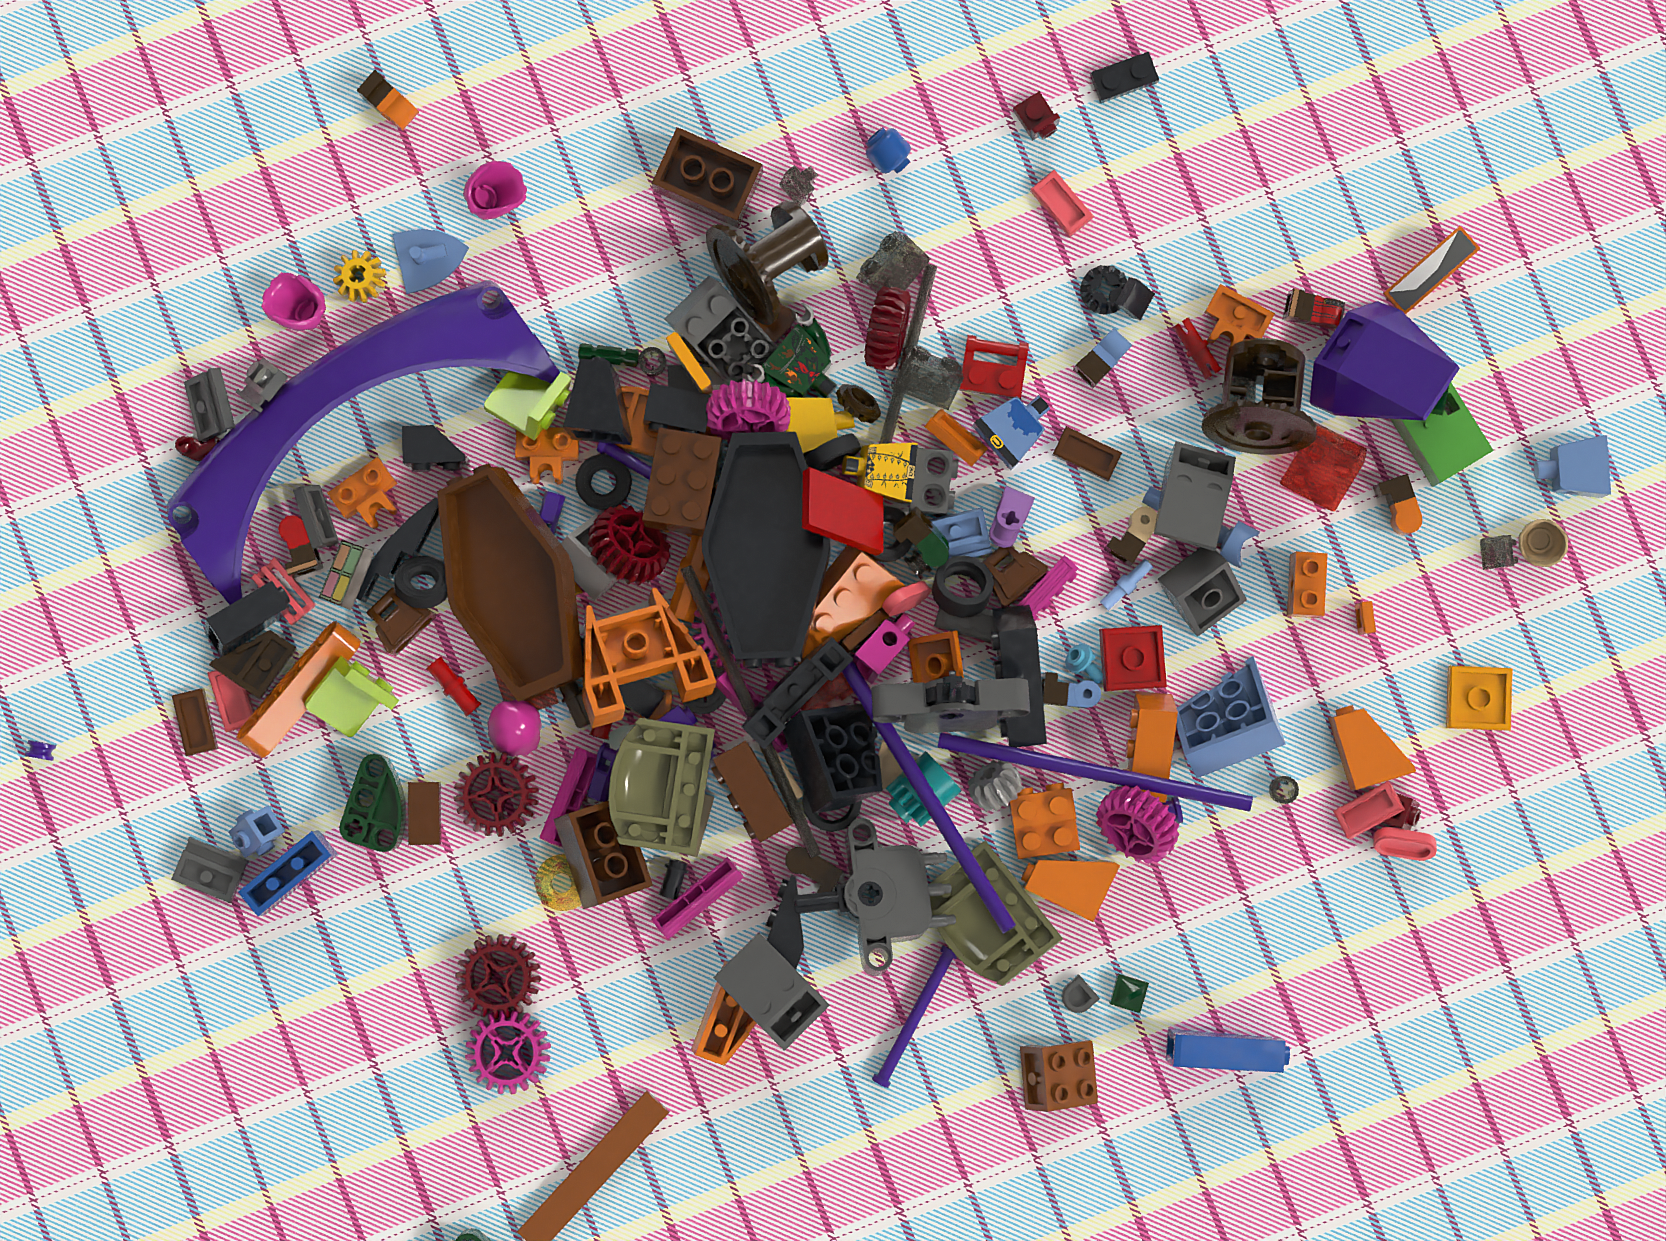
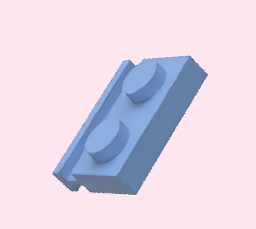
(965, 533)

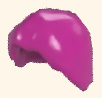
(494, 190)
(294, 302)
(514, 727)

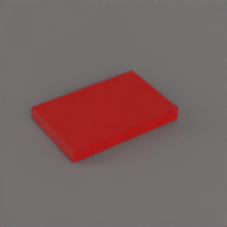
(842, 511)

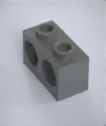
(926, 481)

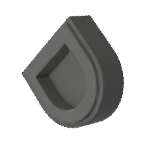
(1078, 995)

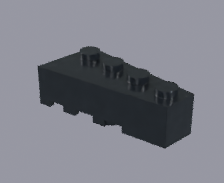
(1018, 657)

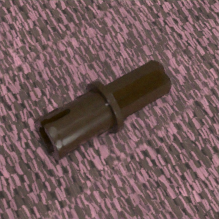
(573, 698)

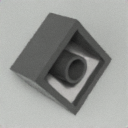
(1202, 589)

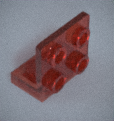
(1325, 468)

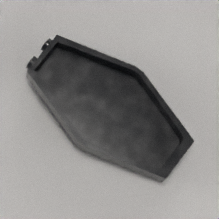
(758, 553)

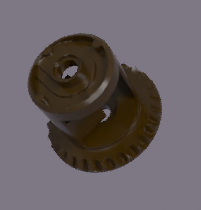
(750, 269)
(1277, 421)

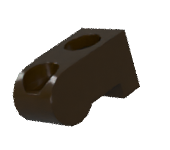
(815, 868)

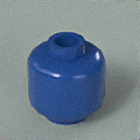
(888, 150)

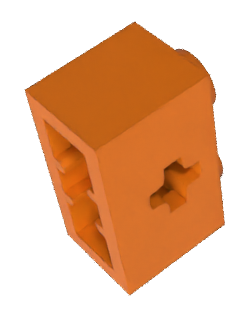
(1307, 584)

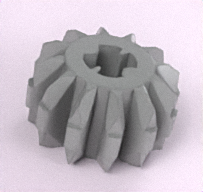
(995, 785)

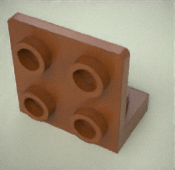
(1058, 1076)

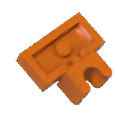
(1236, 316)
(547, 452)
(365, 492)

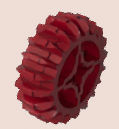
(887, 328)
(628, 546)
(496, 808)
(490, 964)

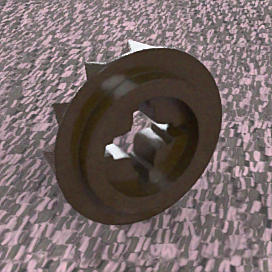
(858, 403)

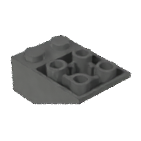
(720, 331)
(1194, 495)
(771, 991)

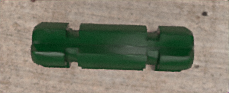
(614, 355)

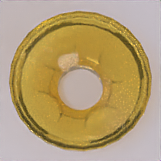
(544, 884)

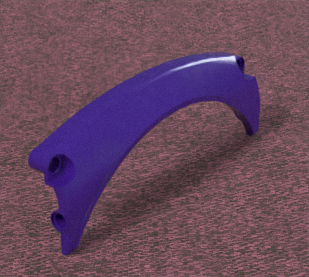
(429, 336)

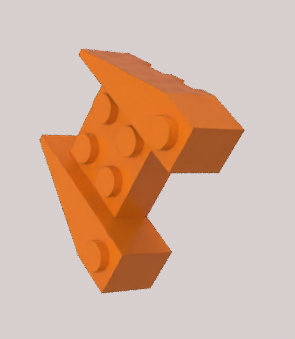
(636, 648)

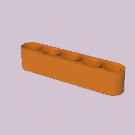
(287, 700)

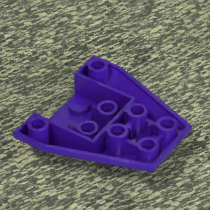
(1380, 367)

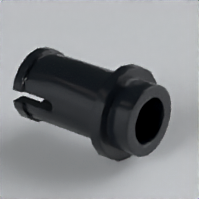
(673, 878)

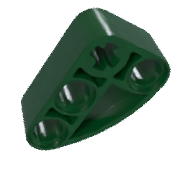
(385, 812)

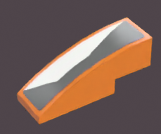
(1432, 270)

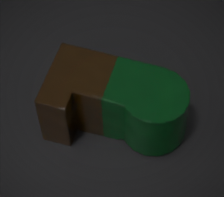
(924, 536)

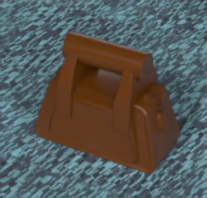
(1016, 576)
(401, 625)

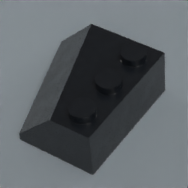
(835, 755)

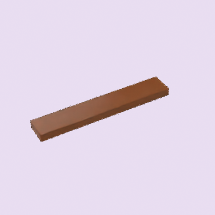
(594, 1169)

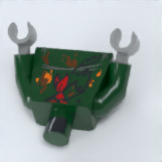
(799, 360)

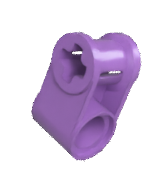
(1010, 517)

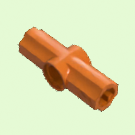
(682, 601)

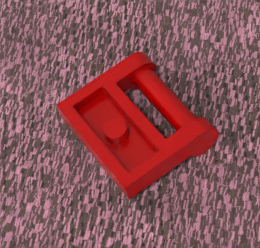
(992, 377)

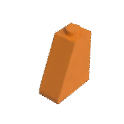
(1366, 749)
(1071, 883)

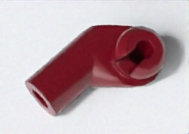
(193, 448)

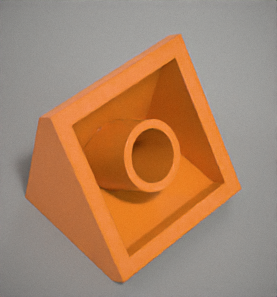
(935, 656)

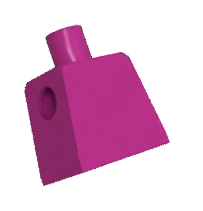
(875, 654)

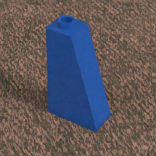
(1226, 1051)

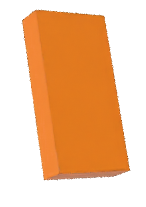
(956, 437)

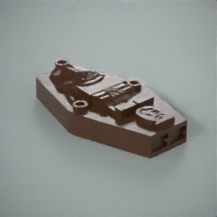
(510, 583)

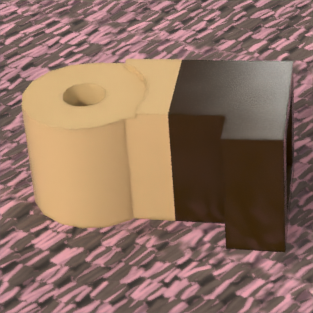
(1140, 529)

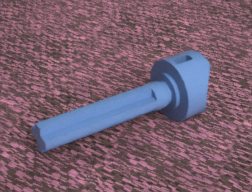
(1231, 540)

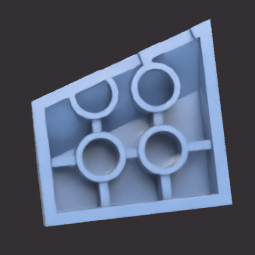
(1229, 722)

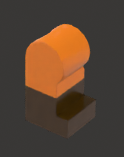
(387, 100)
(1402, 504)

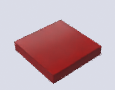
(1132, 658)

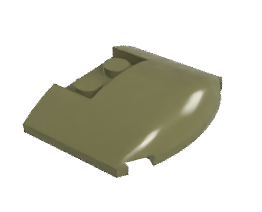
(660, 785)
(976, 935)

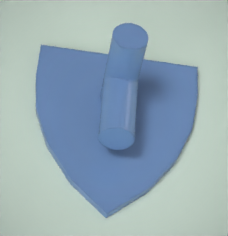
(427, 257)

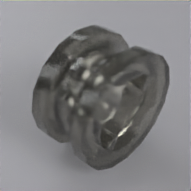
(661, 359)
(917, 564)
(1274, 786)

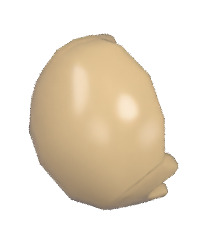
(1543, 543)

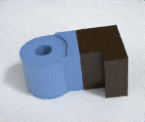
(1102, 358)
(1079, 695)

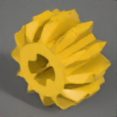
(349, 282)

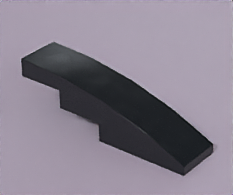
(407, 539)

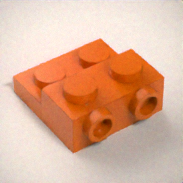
(1044, 821)

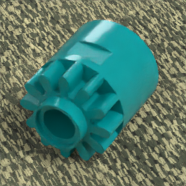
(906, 801)

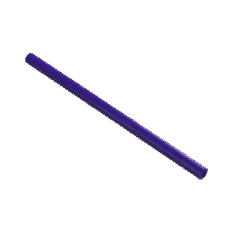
(1095, 772)
(932, 804)

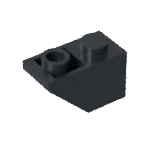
(428, 447)

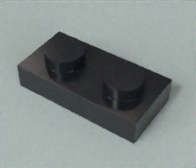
(1124, 77)

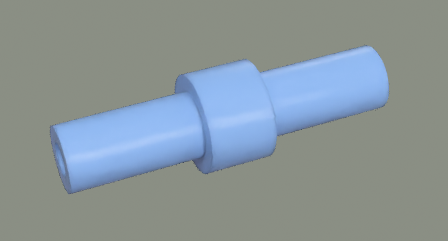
(1126, 584)

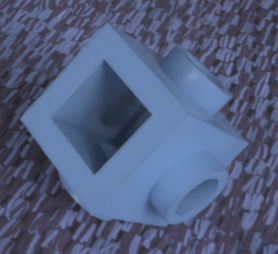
(256, 831)

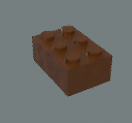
(707, 177)
(682, 481)
(751, 792)
(597, 860)

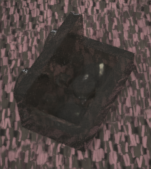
(893, 264)
(928, 377)

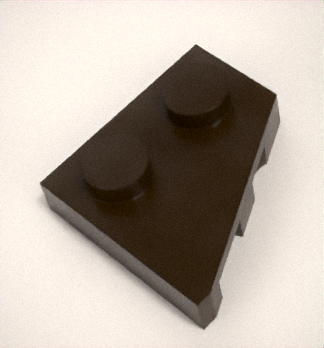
(256, 663)

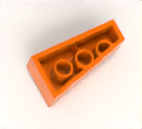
(849, 595)

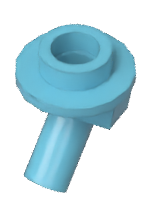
(1080, 659)

